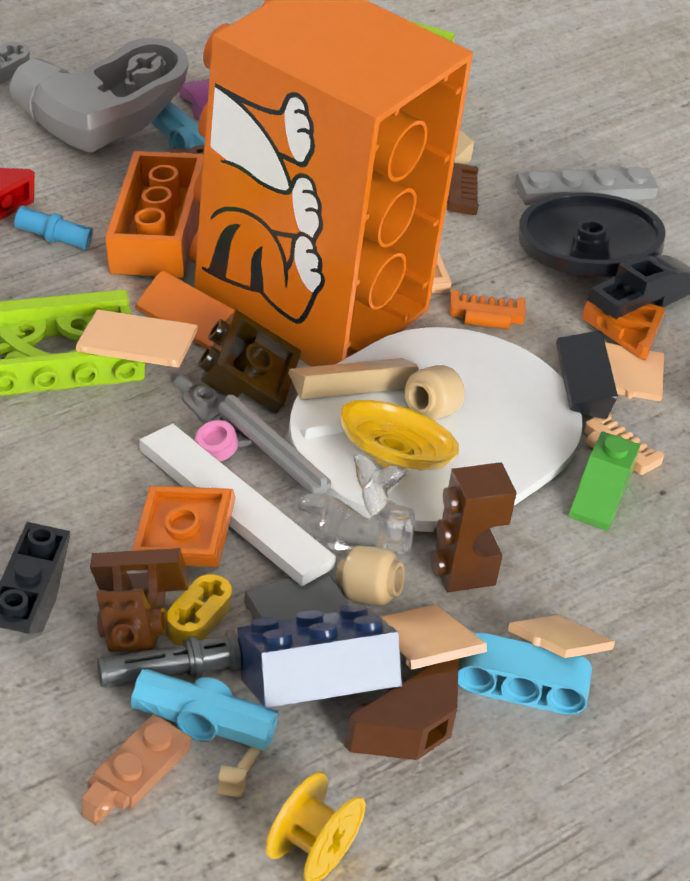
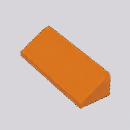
(179, 302)

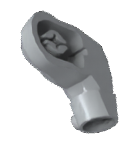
(106, 98)

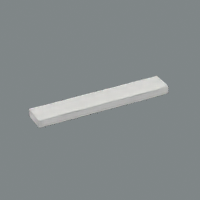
(252, 514)

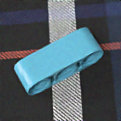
(527, 675)

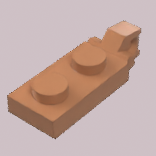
(134, 768)

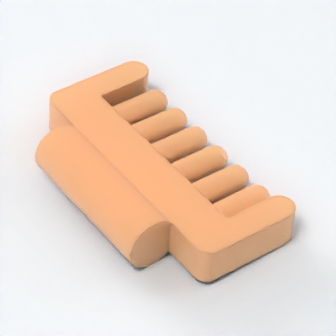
(645, 461)

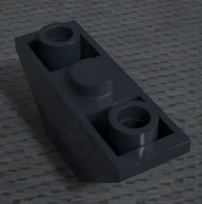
(32, 578)

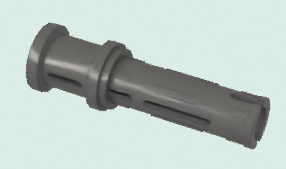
(192, 658)

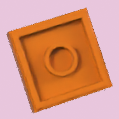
(188, 520)

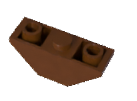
(408, 717)

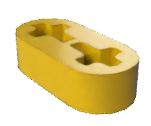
(191, 605)

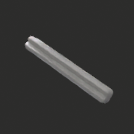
(274, 445)

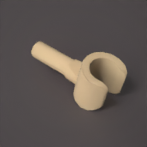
(233, 779)

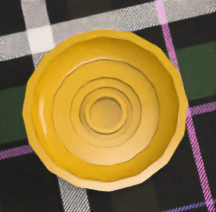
(398, 435)

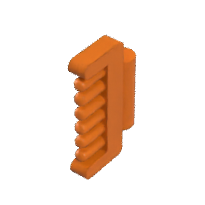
(488, 314)

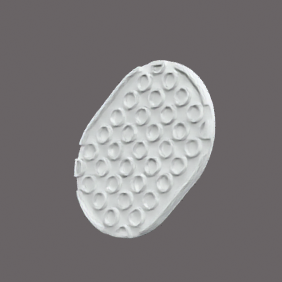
(509, 415)

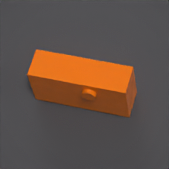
(155, 215)

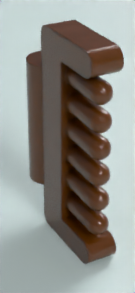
(463, 190)

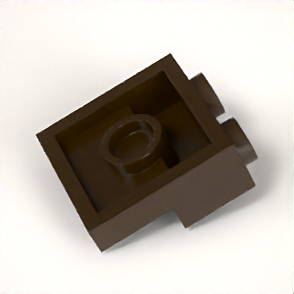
(249, 361)

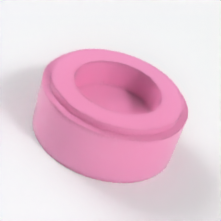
(218, 439)

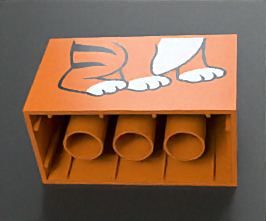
(326, 170)

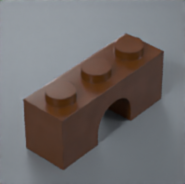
(465, 547)

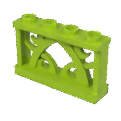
(32, 319)

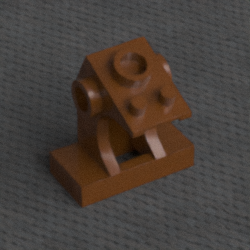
(133, 603)

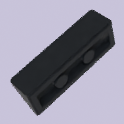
(587, 374)

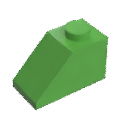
(605, 480)

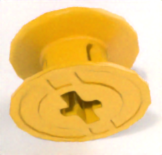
(315, 827)

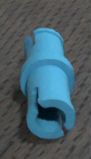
(53, 227)

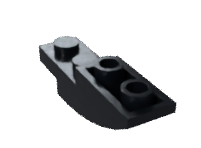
(641, 282)

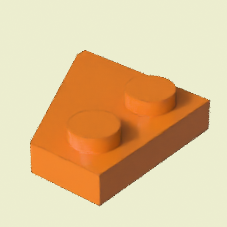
(632, 331)

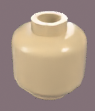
(435, 392)
(371, 575)

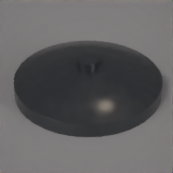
(589, 233)

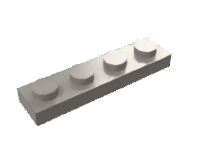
(628, 183)

